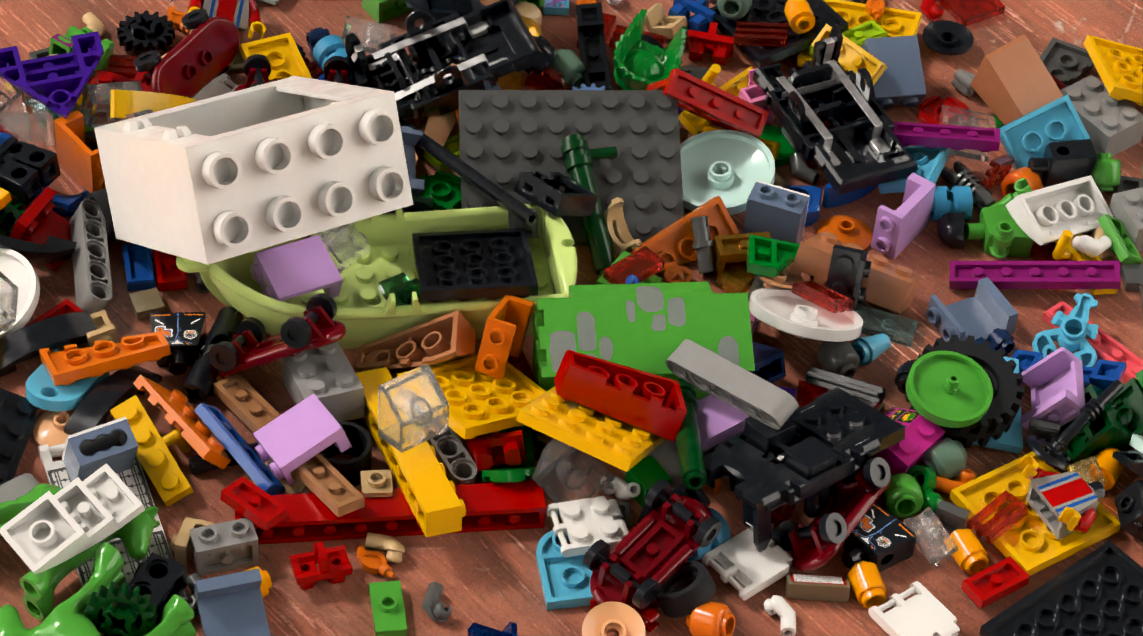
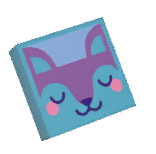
(556, 7)

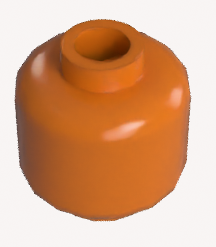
(1009, 180)
(711, 620)

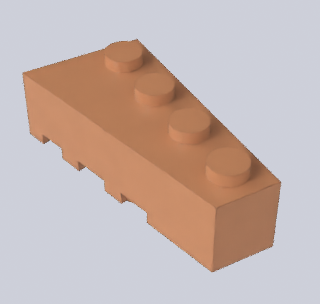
(886, 285)

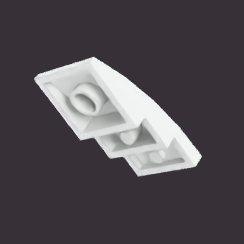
(71, 520)

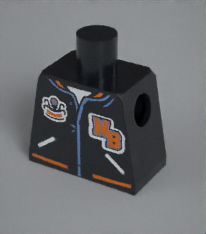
(185, 337)
(879, 540)

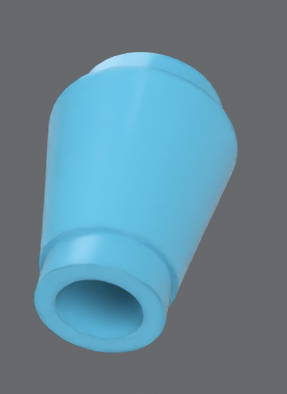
(871, 347)

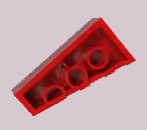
(622, 393)

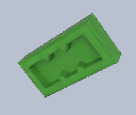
(1121, 241)
(388, 608)

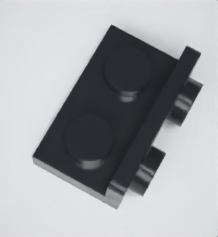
(847, 271)

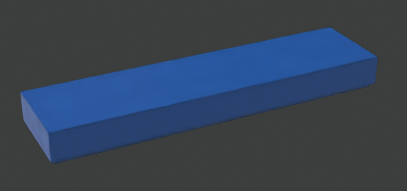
(239, 449)

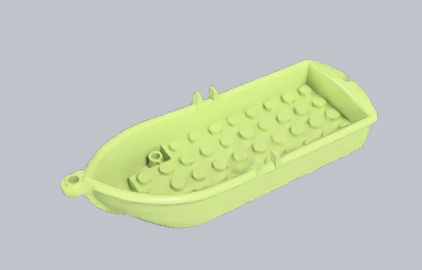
(390, 238)

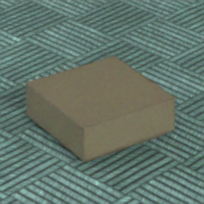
(146, 302)

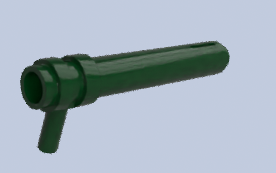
(580, 166)
(689, 442)

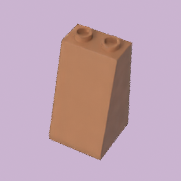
(1015, 81)

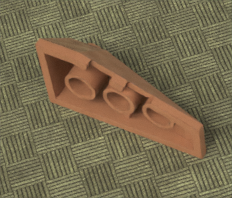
(427, 343)

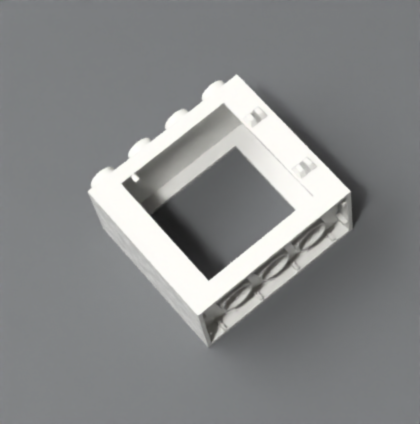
(254, 167)

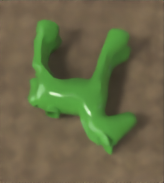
(40, 587)
(70, 615)

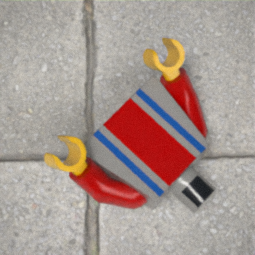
(240, 12)
(1061, 498)

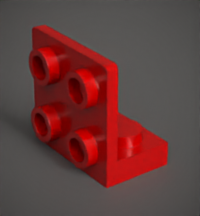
(40, 222)

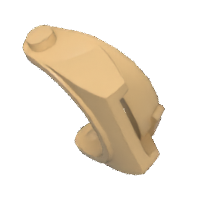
(615, 215)

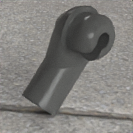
(799, 167)
(432, 605)

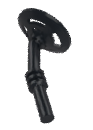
(1055, 449)

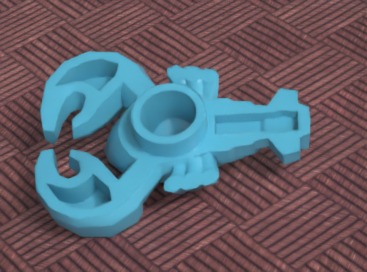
(1071, 332)

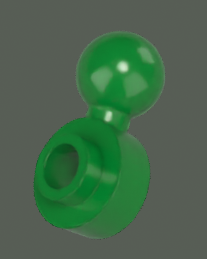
(931, 498)

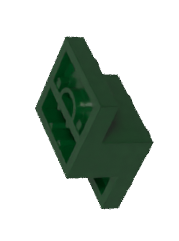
(1114, 426)

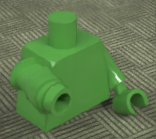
(998, 229)

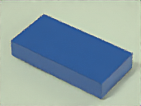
(138, 267)

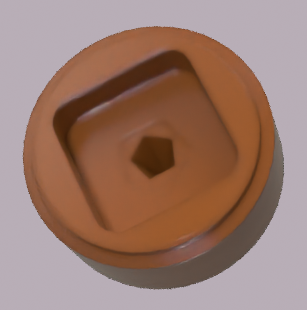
(677, 274)

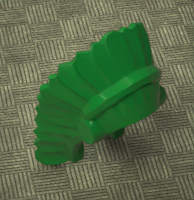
(642, 63)

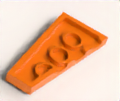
(676, 240)
(104, 356)
(185, 420)

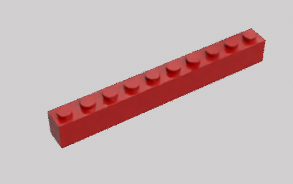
(486, 504)

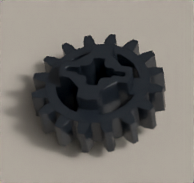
(146, 32)

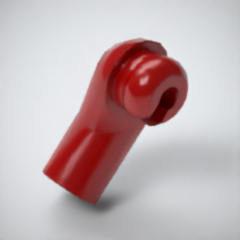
(931, 10)

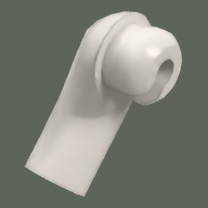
(1091, 246)

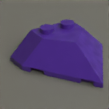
(56, 78)

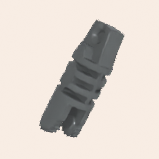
(981, 195)

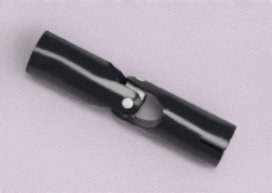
(202, 372)

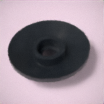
(947, 38)

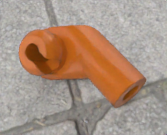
(946, 485)

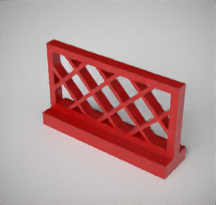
(712, 103)

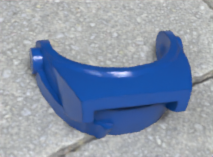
(67, 204)
(814, 205)

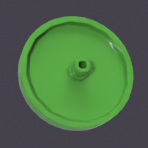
(949, 389)

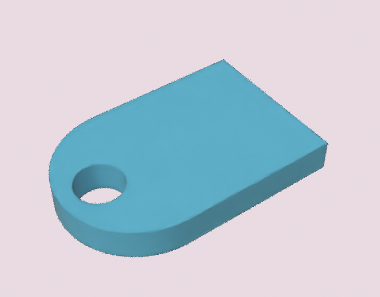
(45, 395)
(562, 579)

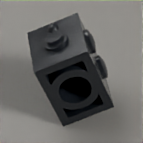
(1130, 510)

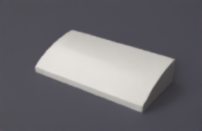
(1060, 207)

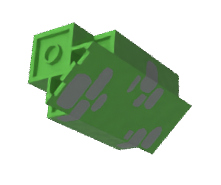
(640, 326)

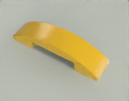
(128, 102)

